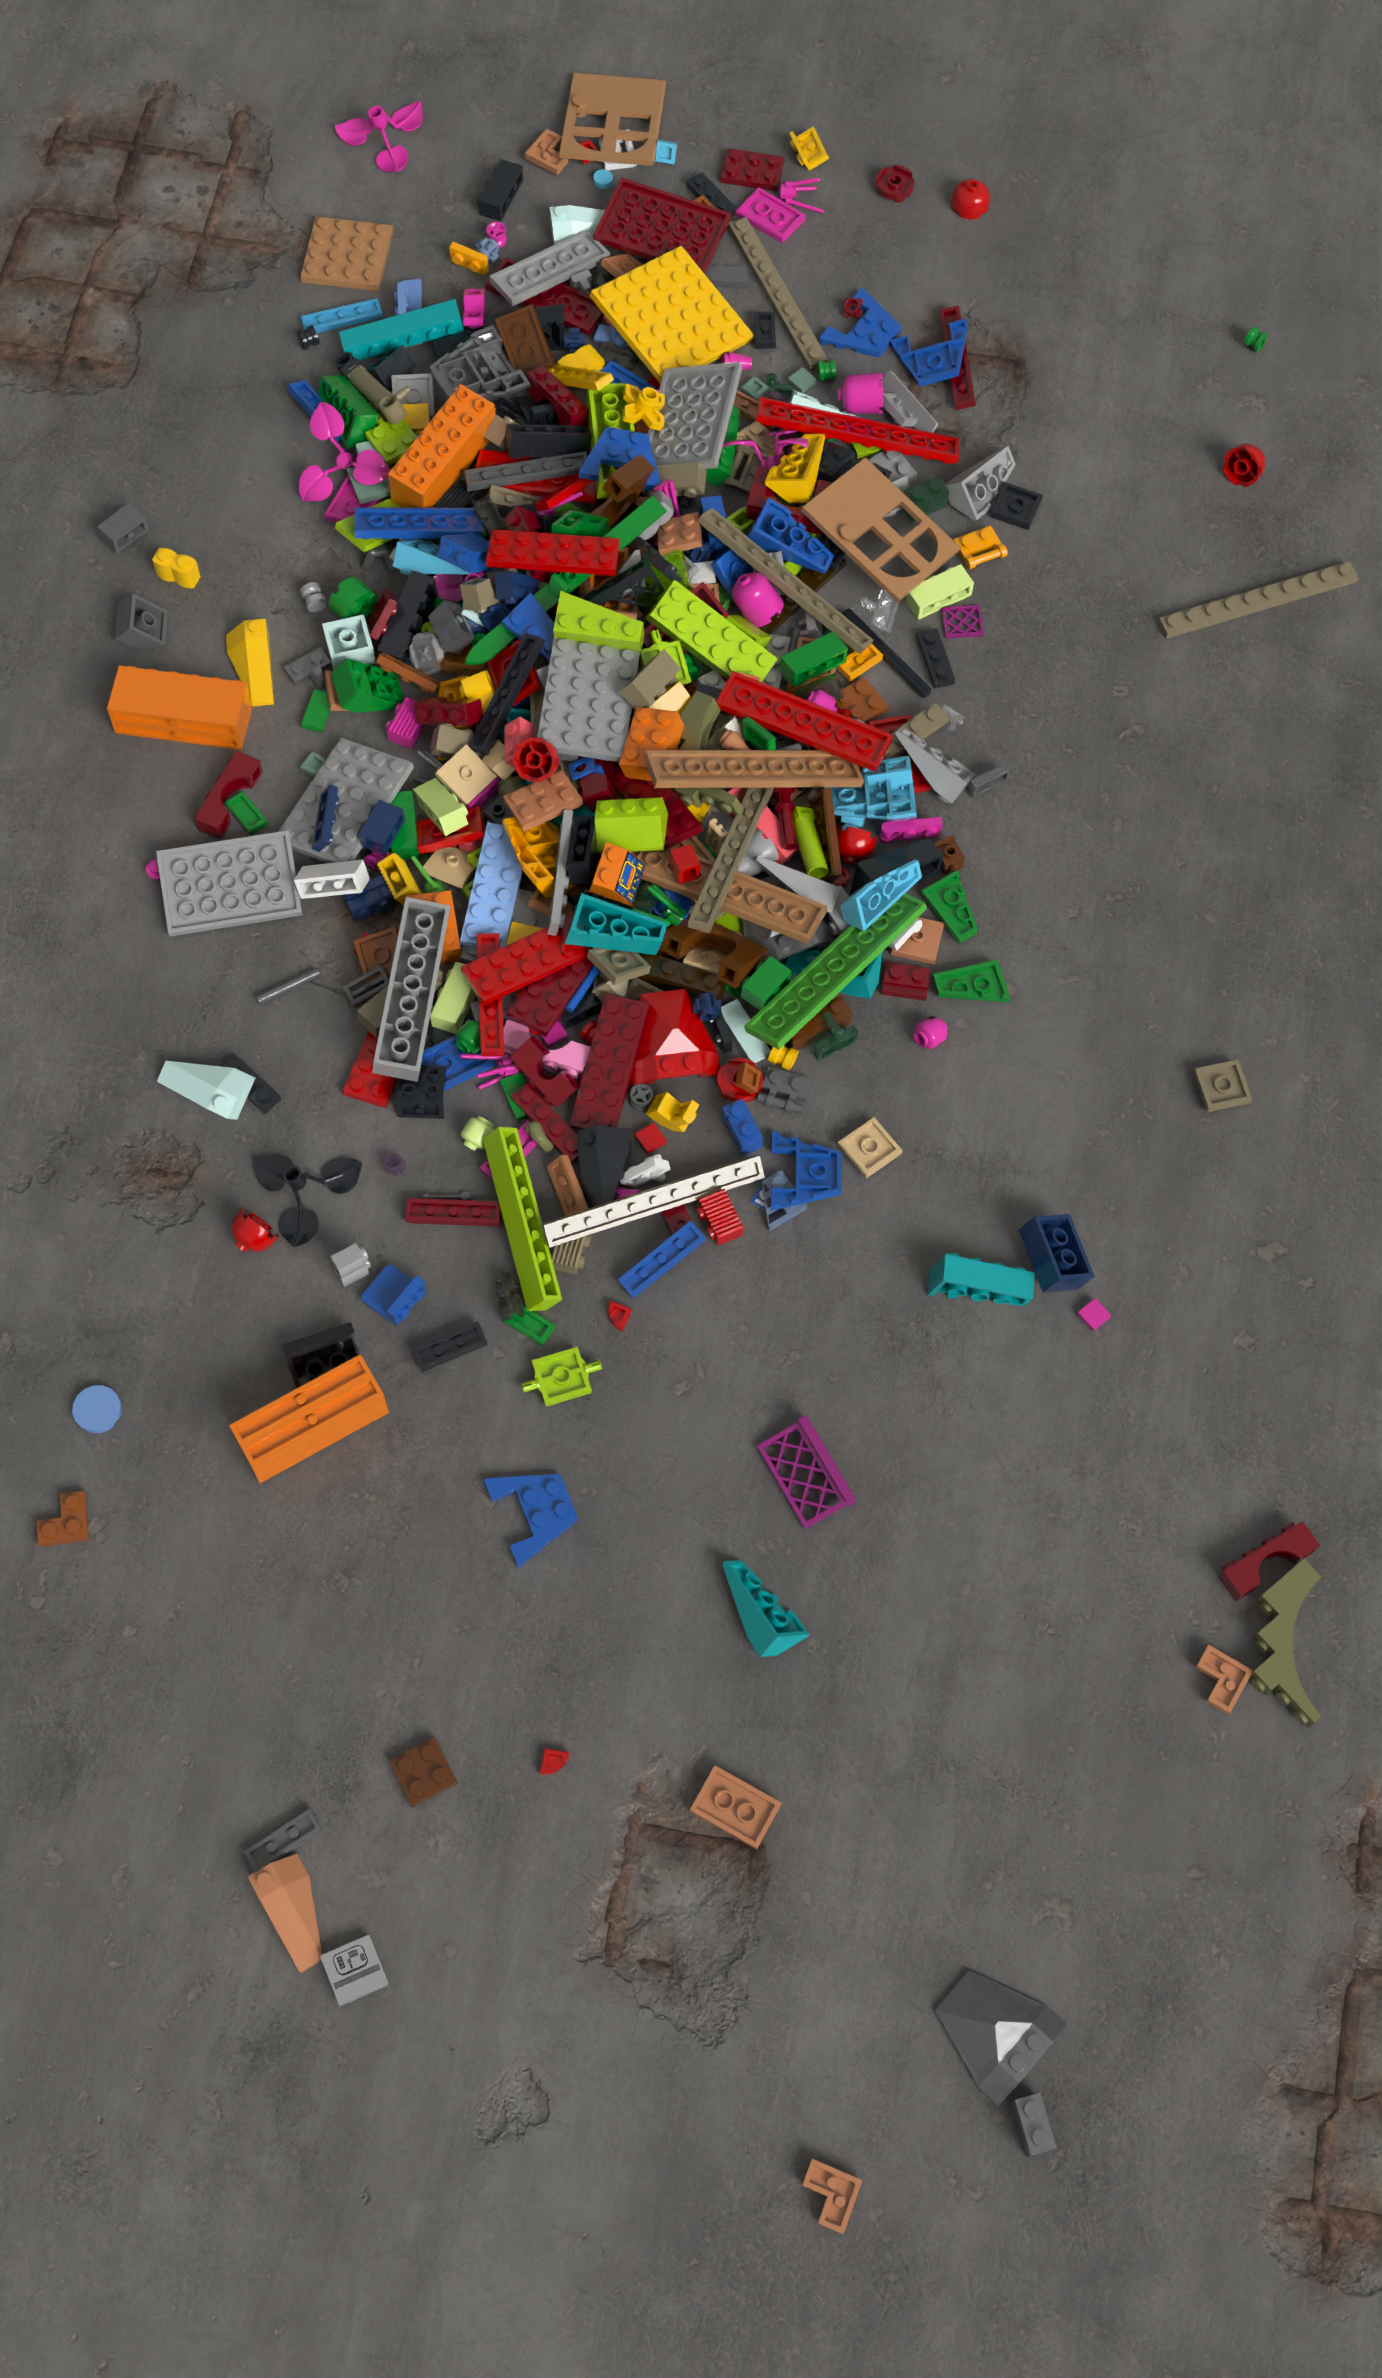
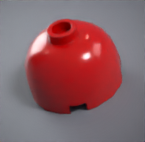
(970, 199)
(1244, 464)
(536, 759)
(855, 844)
(251, 1232)

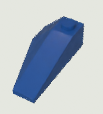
(779, 531)

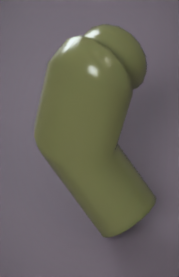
(538, 1135)

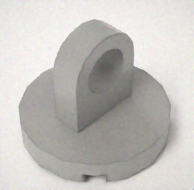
(426, 653)

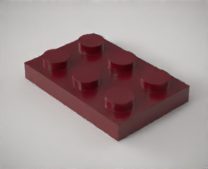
(752, 169)

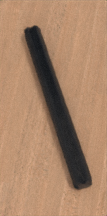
(890, 656)

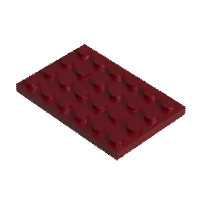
(656, 222)

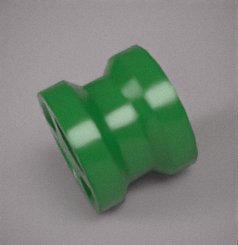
(1256, 339)
(826, 370)

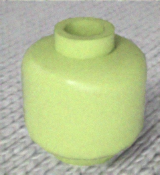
(475, 1131)

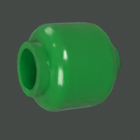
(468, 1037)

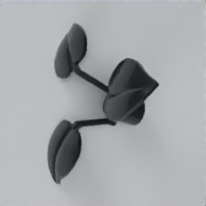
(275, 1170)

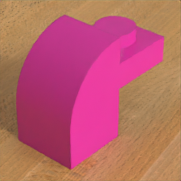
(474, 308)

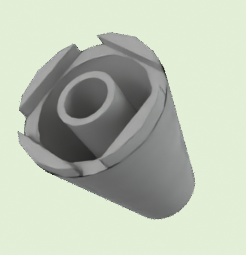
(758, 847)

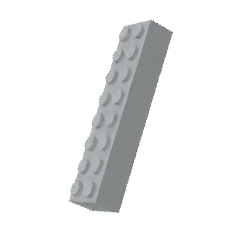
(411, 989)

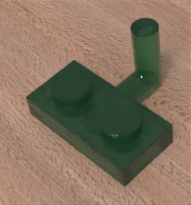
(839, 1040)

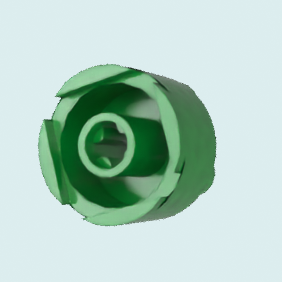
(353, 599)

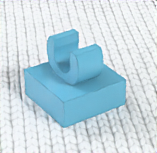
(666, 151)
(852, 822)

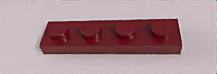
(555, 1128)
(453, 1212)

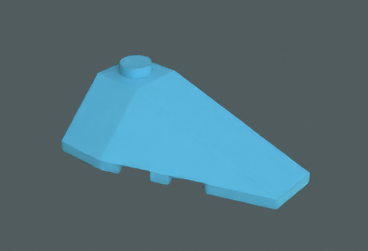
(422, 557)
(877, 896)

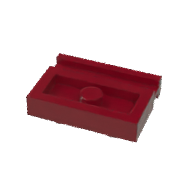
(906, 981)

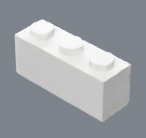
(332, 879)

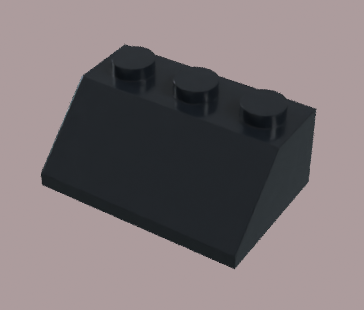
(320, 1353)

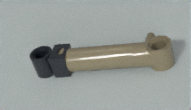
(374, 391)

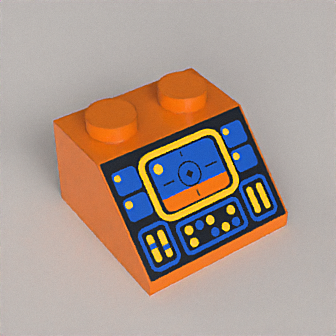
(617, 874)

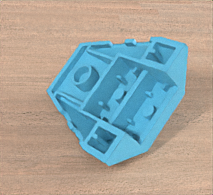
(883, 796)

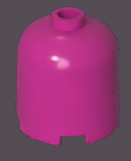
(862, 393)
(756, 598)

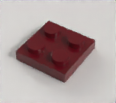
(383, 610)

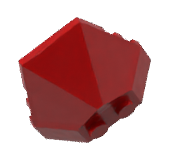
(673, 1041)

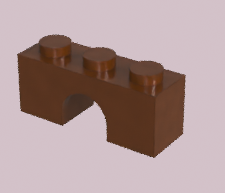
(839, 1011)

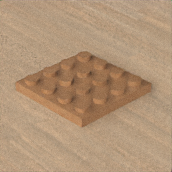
(347, 253)

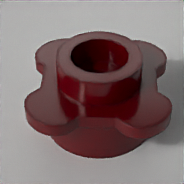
(852, 302)

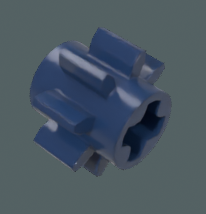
(574, 339)
(700, 554)
(707, 1006)

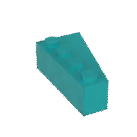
(614, 927)
(981, 1280)

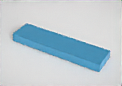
(343, 316)

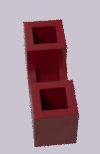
(440, 710)
(529, 1060)

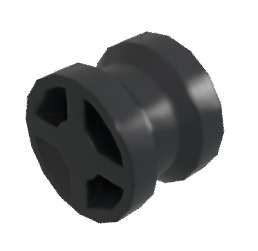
(308, 337)

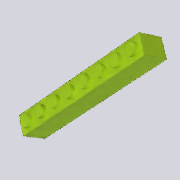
(522, 1219)

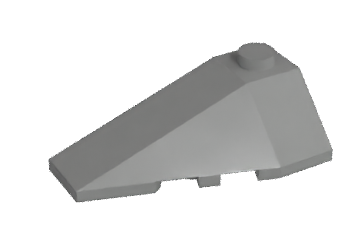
(977, 486)
(944, 775)
(800, 883)

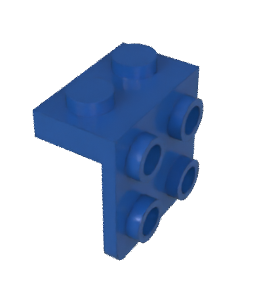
(394, 1294)

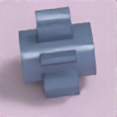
(489, 248)

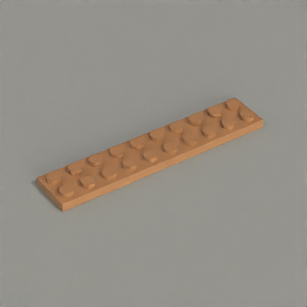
(749, 769)
(746, 898)

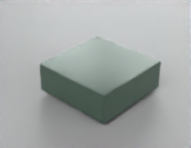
(801, 380)
(754, 388)
(312, 764)

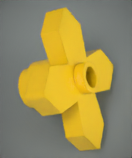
(643, 405)

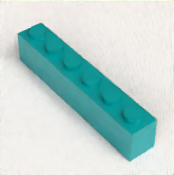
(403, 329)

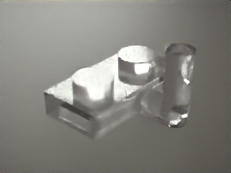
(883, 612)

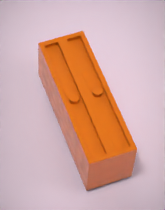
(442, 450)
(180, 707)
(309, 1418)

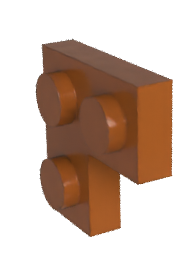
(70, 1527)

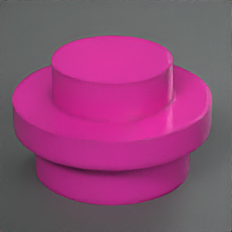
(152, 870)

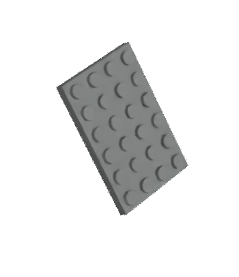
(695, 413)
(583, 701)
(362, 780)
(228, 883)

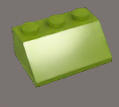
(631, 824)

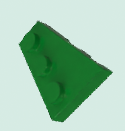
(950, 905)
(973, 982)

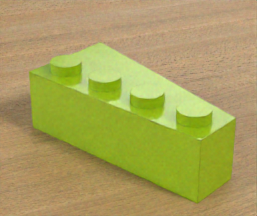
(596, 625)

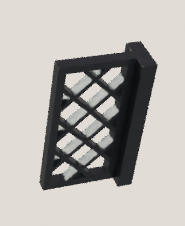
(625, 581)

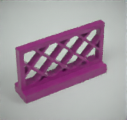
(826, 1465)

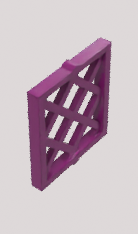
(961, 634)

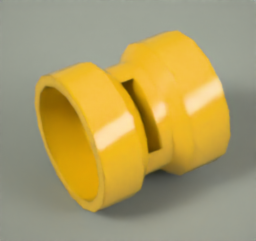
(783, 1056)

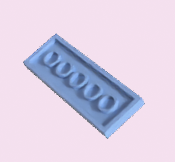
(493, 888)

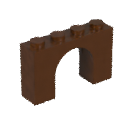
(624, 488)
(741, 952)

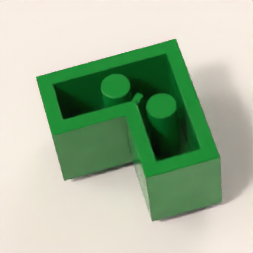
(581, 524)
(765, 983)

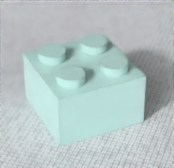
(348, 640)

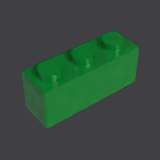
(813, 659)
(406, 843)

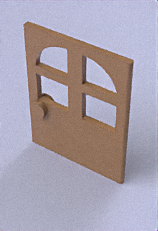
(615, 99)
(859, 504)

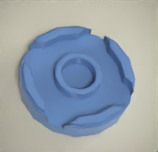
(97, 1409)

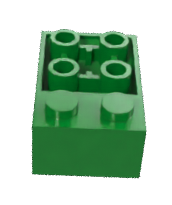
(366, 687)

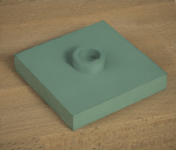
(368, 493)

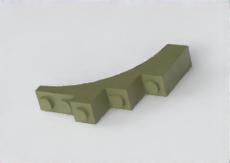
(698, 722)
(1275, 1639)

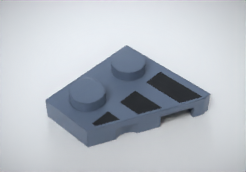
(779, 1216)

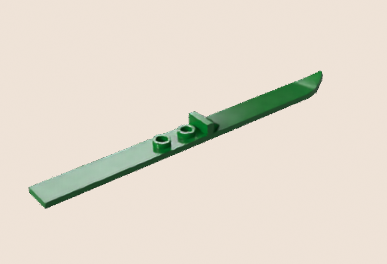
(549, 595)

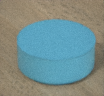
(603, 179)

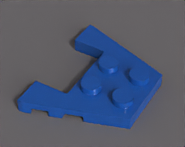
(870, 334)
(935, 361)
(616, 449)
(815, 1172)
(544, 1506)

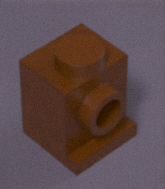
(953, 856)

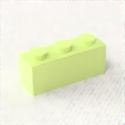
(940, 591)
(441, 806)
(452, 1001)

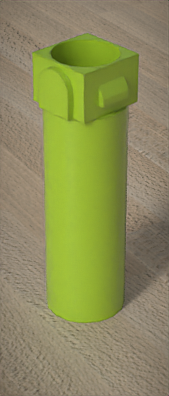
(809, 842)

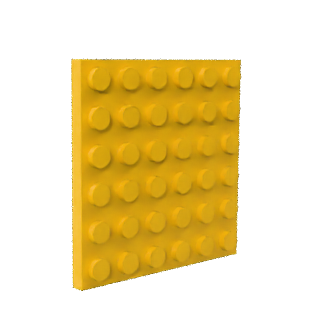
(671, 314)

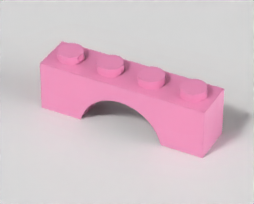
(570, 1057)

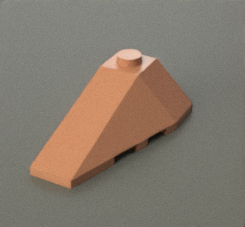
(289, 1902)

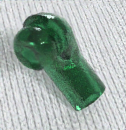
(774, 385)

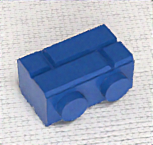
(742, 1127)

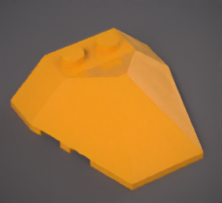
(537, 853)

